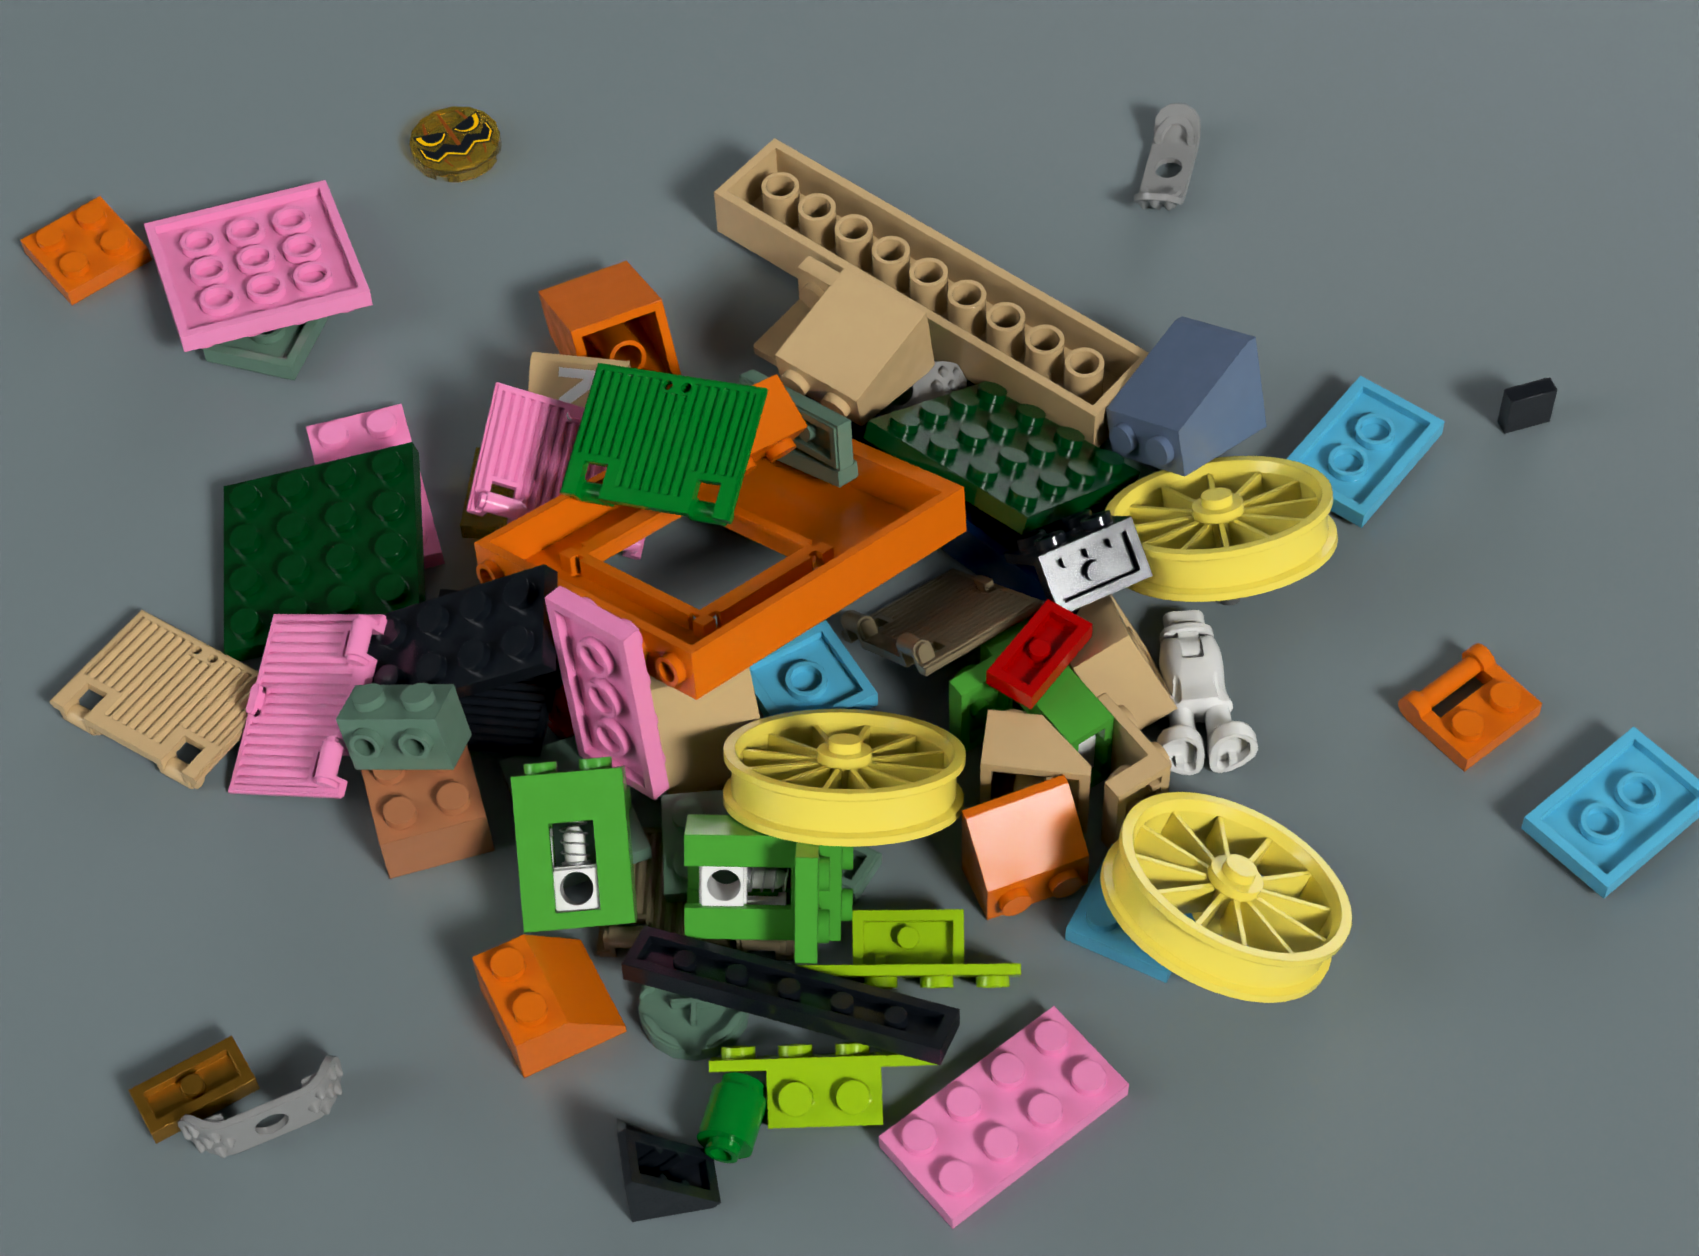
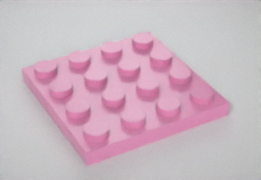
(257, 265)

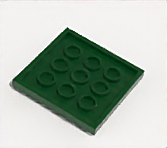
(1003, 455)
(322, 543)

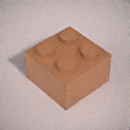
(427, 816)

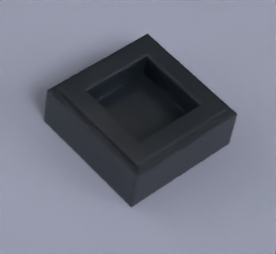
(1527, 405)

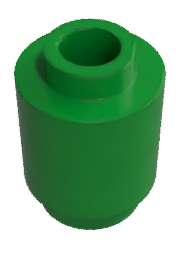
(732, 1117)

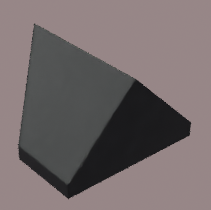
(664, 1175)

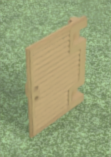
(162, 697)

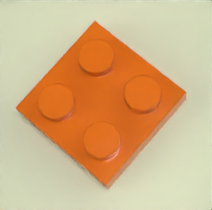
(86, 250)

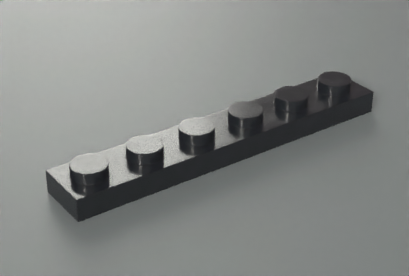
(792, 994)

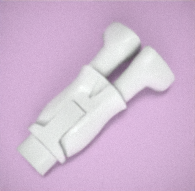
(1195, 678)

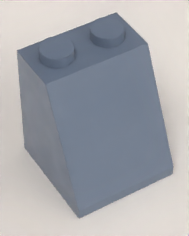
(1189, 398)

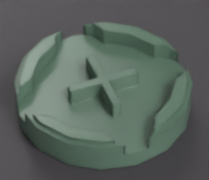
(688, 1026)

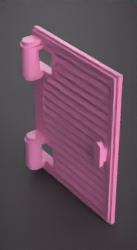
(527, 451)
(292, 709)

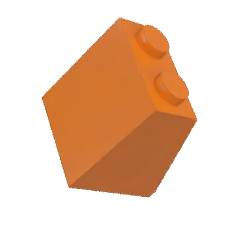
(611, 318)

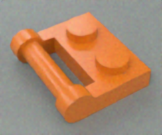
(1478, 721)

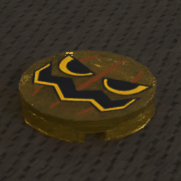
(455, 144)

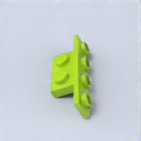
(914, 946)
(818, 1088)

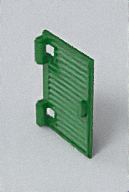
(664, 442)

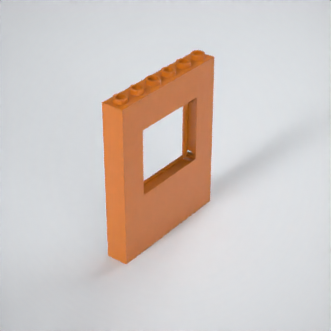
(846, 534)

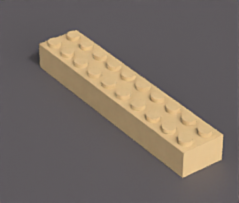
(975, 310)

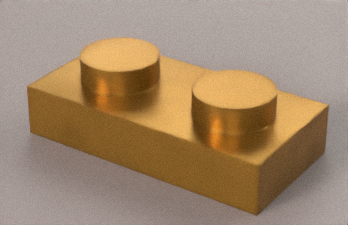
(194, 1088)

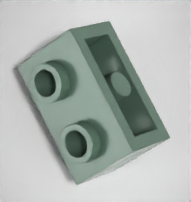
(404, 727)

